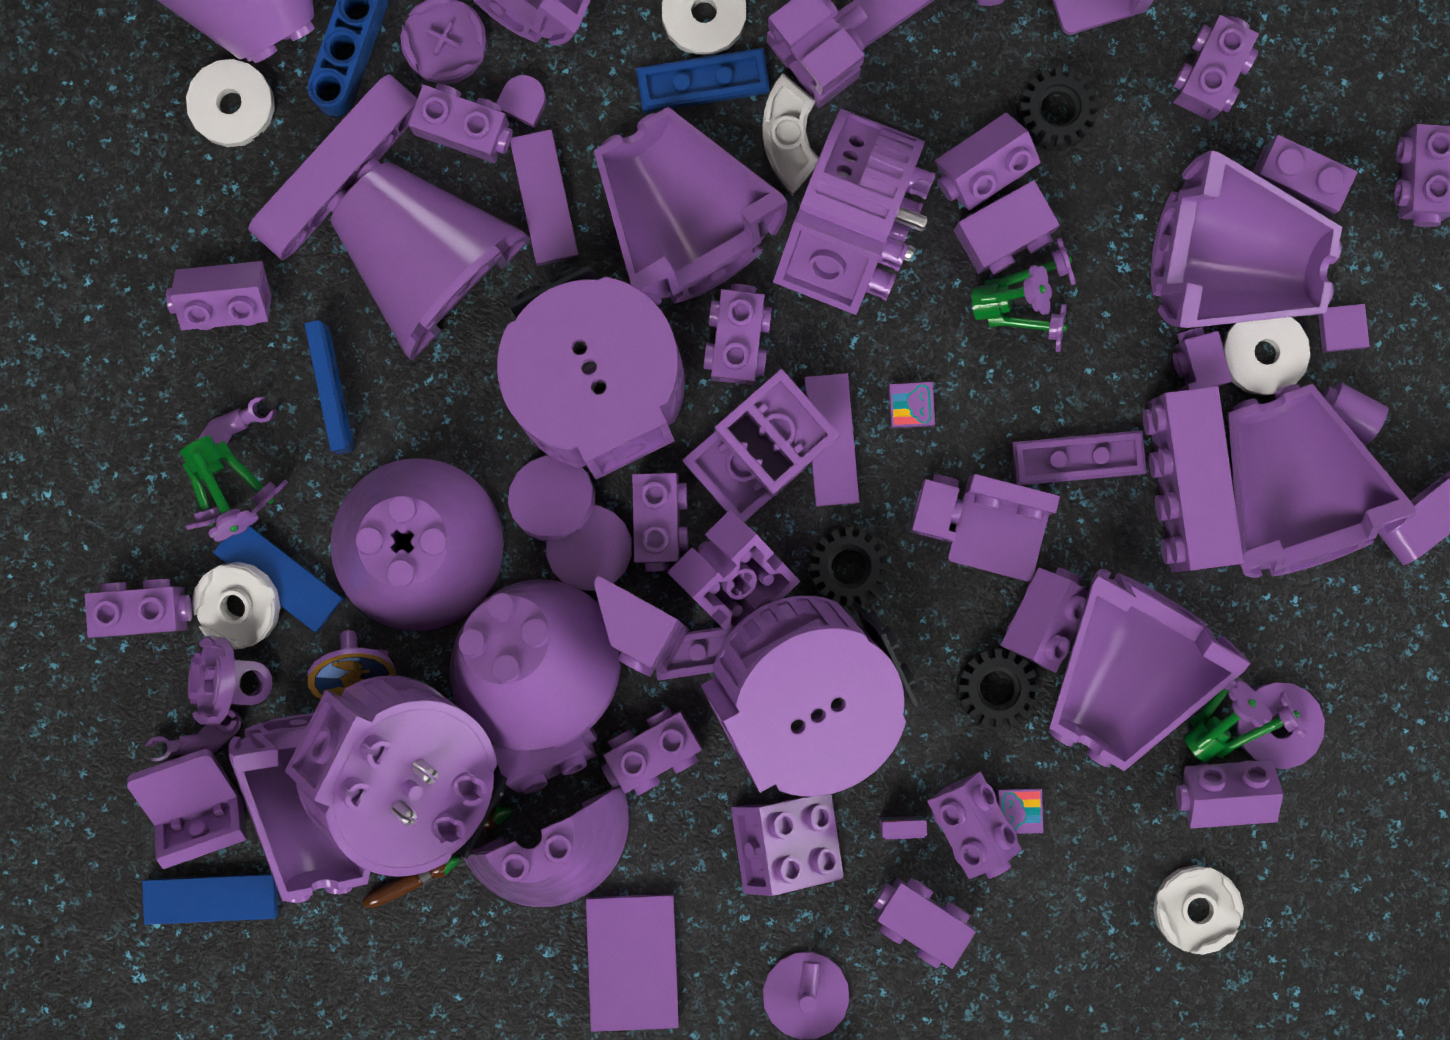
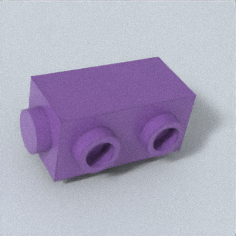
(1222, 54)
(461, 124)
(986, 162)
(1425, 175)
(220, 296)
(738, 323)
(657, 520)
(139, 611)
(1047, 618)
(640, 758)
(531, 770)
(1230, 794)
(975, 826)
(911, 914)

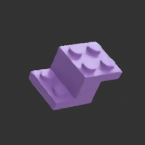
(761, 446)

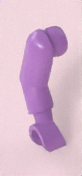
(235, 421)
(209, 737)

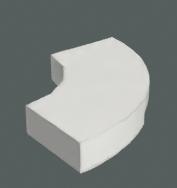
(786, 135)

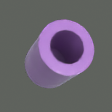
(1357, 410)

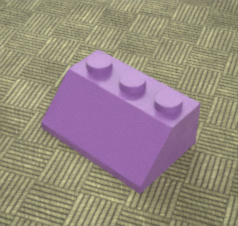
(638, 629)

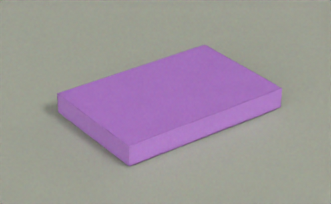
(632, 962)

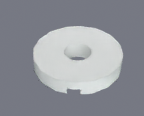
(707, 37)
(212, 85)
(1290, 359)
(255, 591)
(1173, 902)

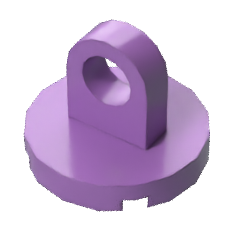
(216, 681)

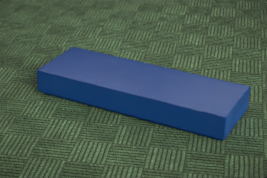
(703, 80)
(329, 387)
(297, 587)
(209, 899)

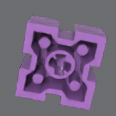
(816, 47)
(732, 573)

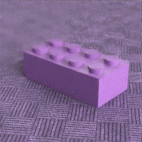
(1193, 480)

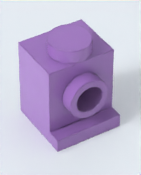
(1201, 360)
(937, 508)

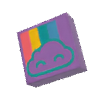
(911, 405)
(1022, 808)
(903, 827)

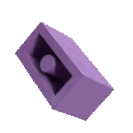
(1305, 175)
(1007, 228)

